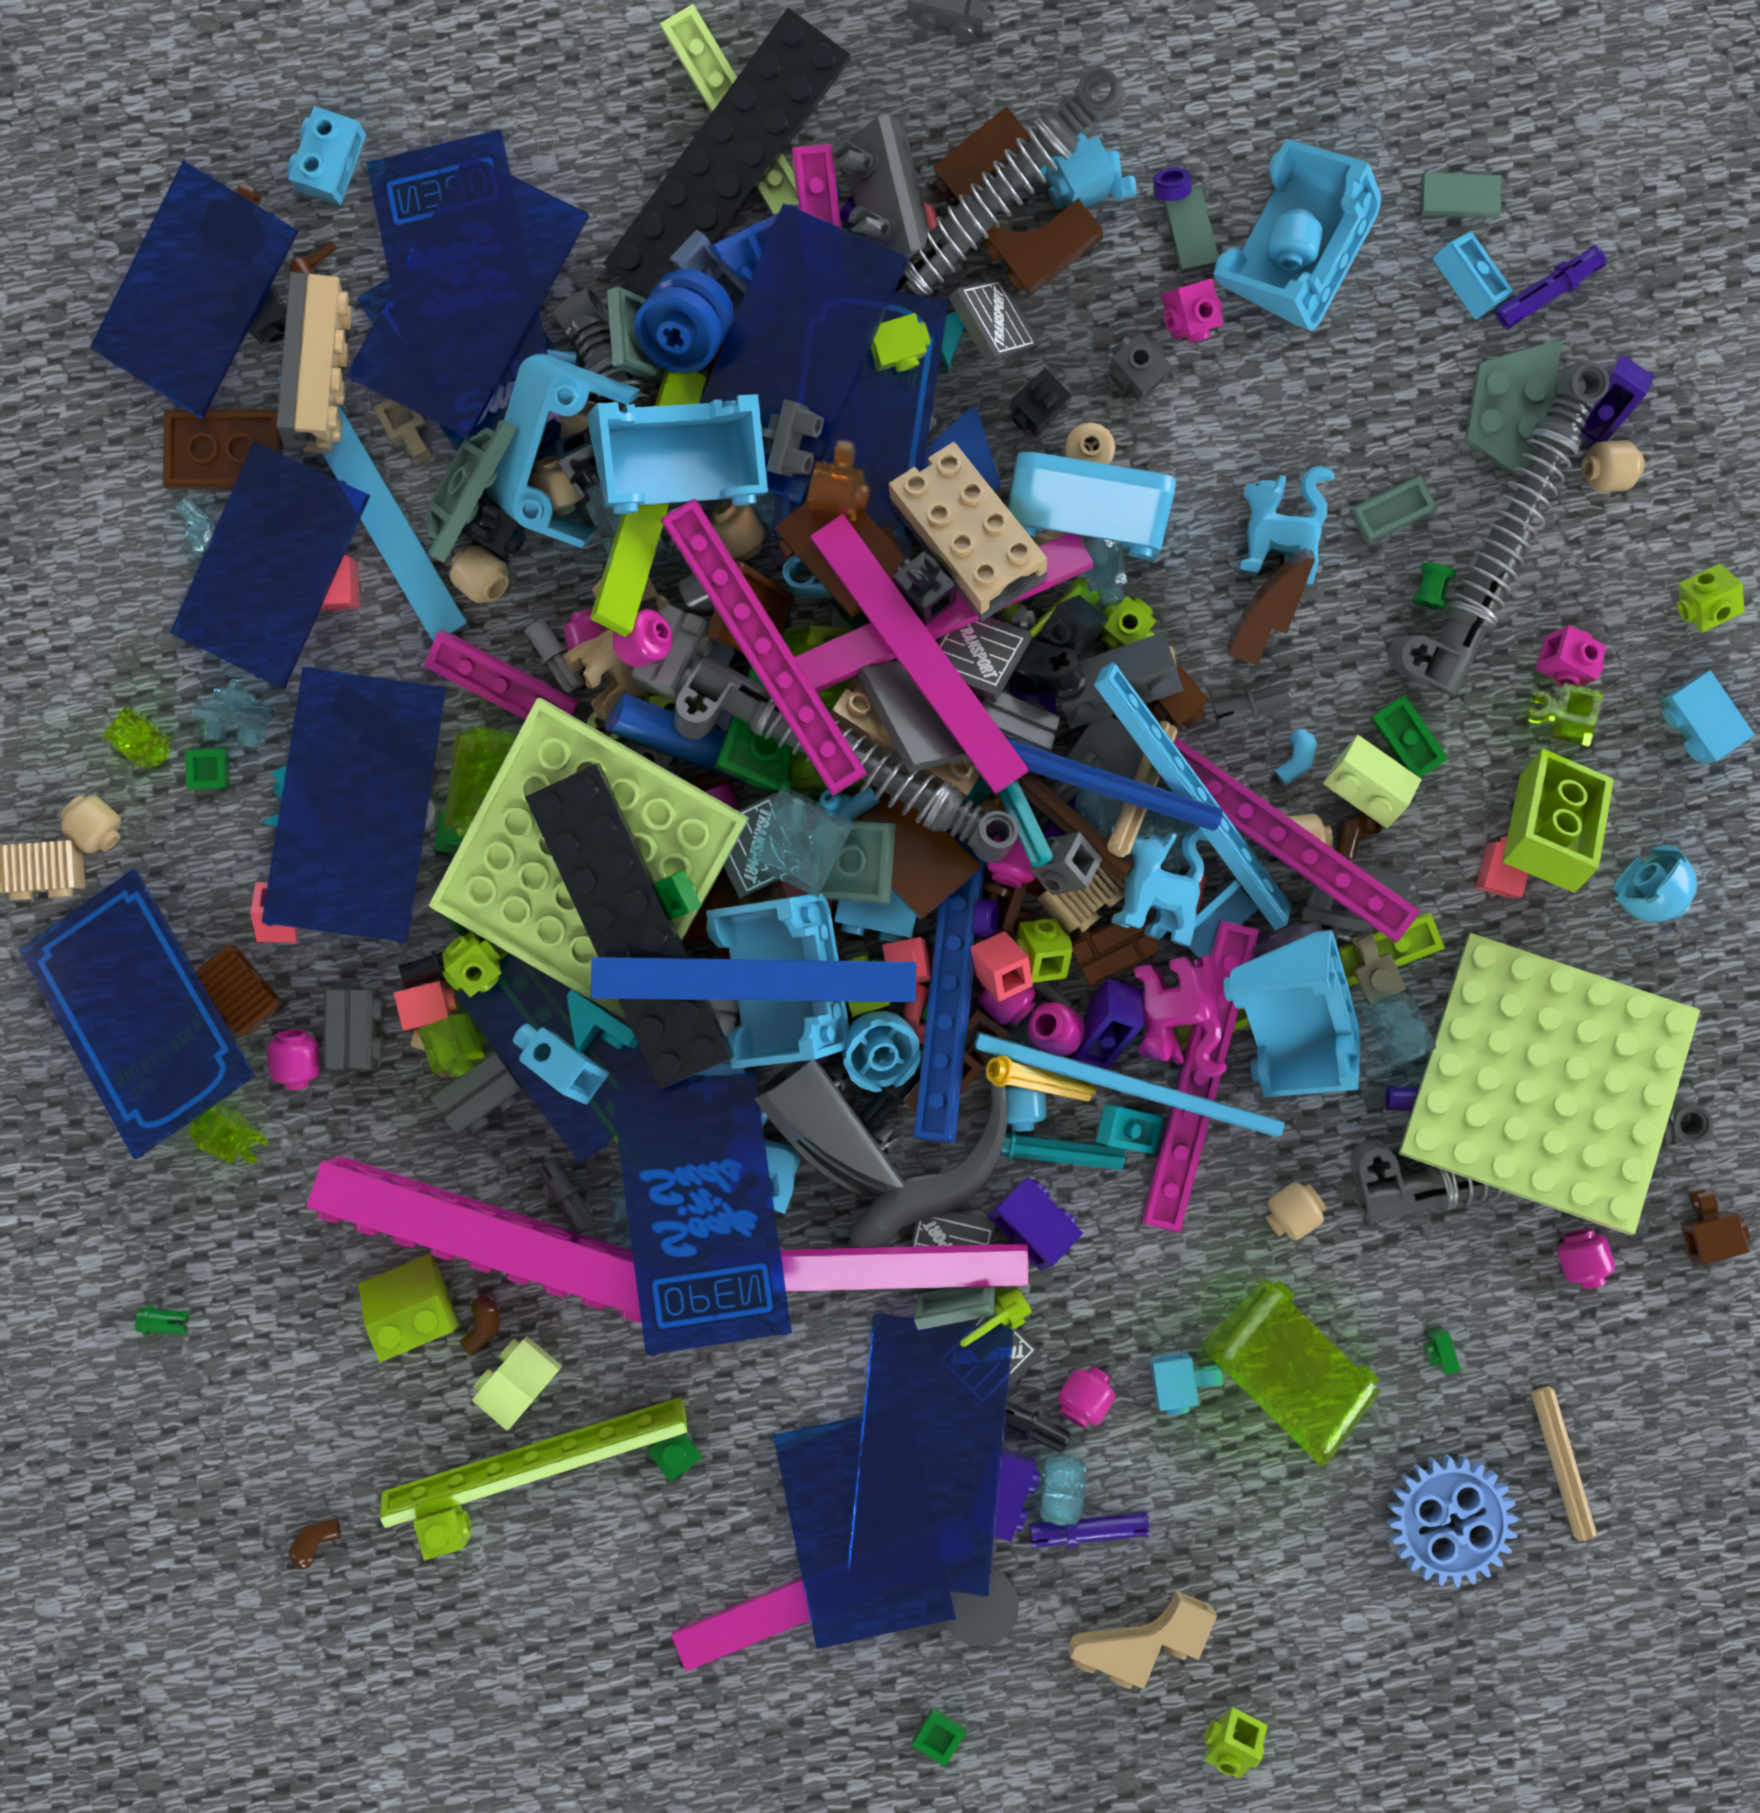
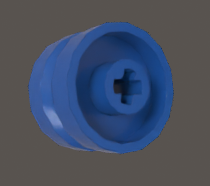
(684, 321)

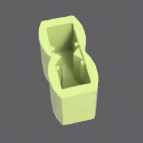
(516, 1382)

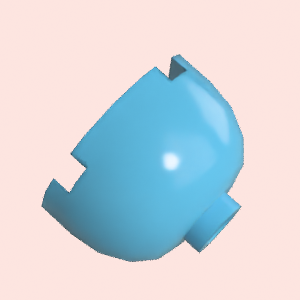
(1665, 886)
(880, 1051)

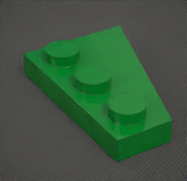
(751, 756)

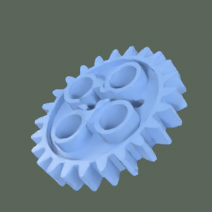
(1461, 1555)

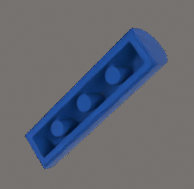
(655, 728)

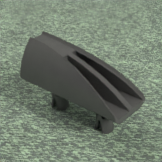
(884, 186)
(826, 1131)

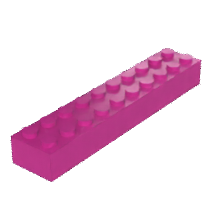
(477, 1233)

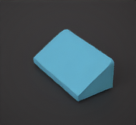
(1473, 275)

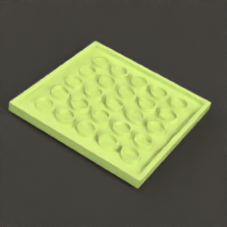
(507, 879)
(1550, 1083)

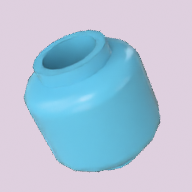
(1295, 240)
(1025, 1108)

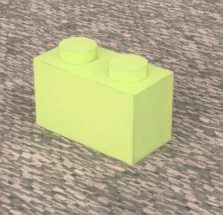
(1372, 781)

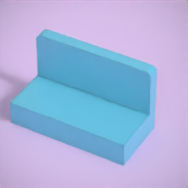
(1228, 905)

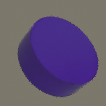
(1172, 184)
(985, 918)

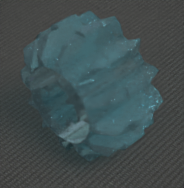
(1062, 1490)

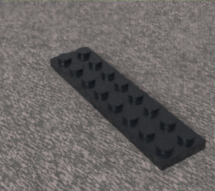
(732, 149)
(625, 917)

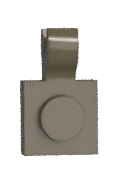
(404, 425)
(1377, 973)

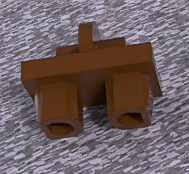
(1010, 900)

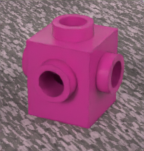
(1192, 311)
(1571, 657)

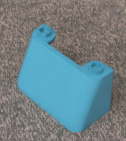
(1345, 203)
(679, 453)
(781, 931)
(1299, 1017)

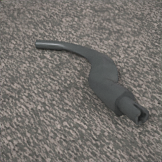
(934, 1193)

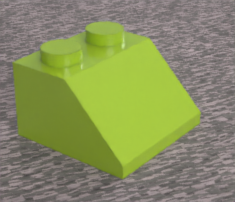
(406, 1307)

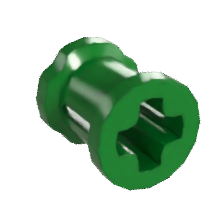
(1433, 586)

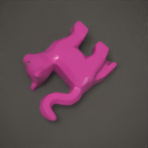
(1188, 1004)

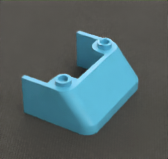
(543, 387)
(1092, 501)

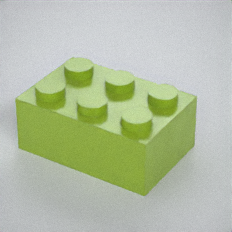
(1558, 821)

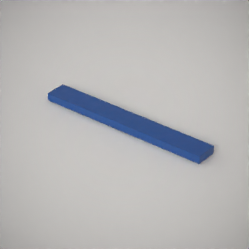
(752, 979)
(948, 1011)

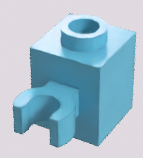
(1177, 1381)

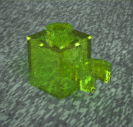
(1572, 715)
(138, 738)
(452, 1044)
(225, 1134)

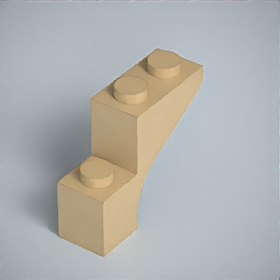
(1132, 1651)

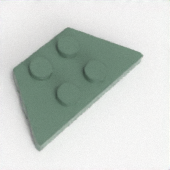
(1509, 401)
(463, 484)

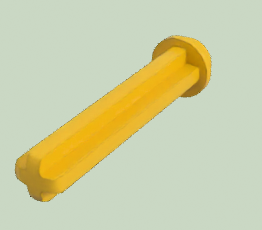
(1003, 1072)

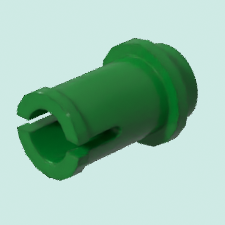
(159, 1321)

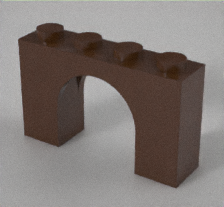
(1030, 256)

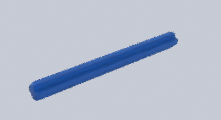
(1119, 787)

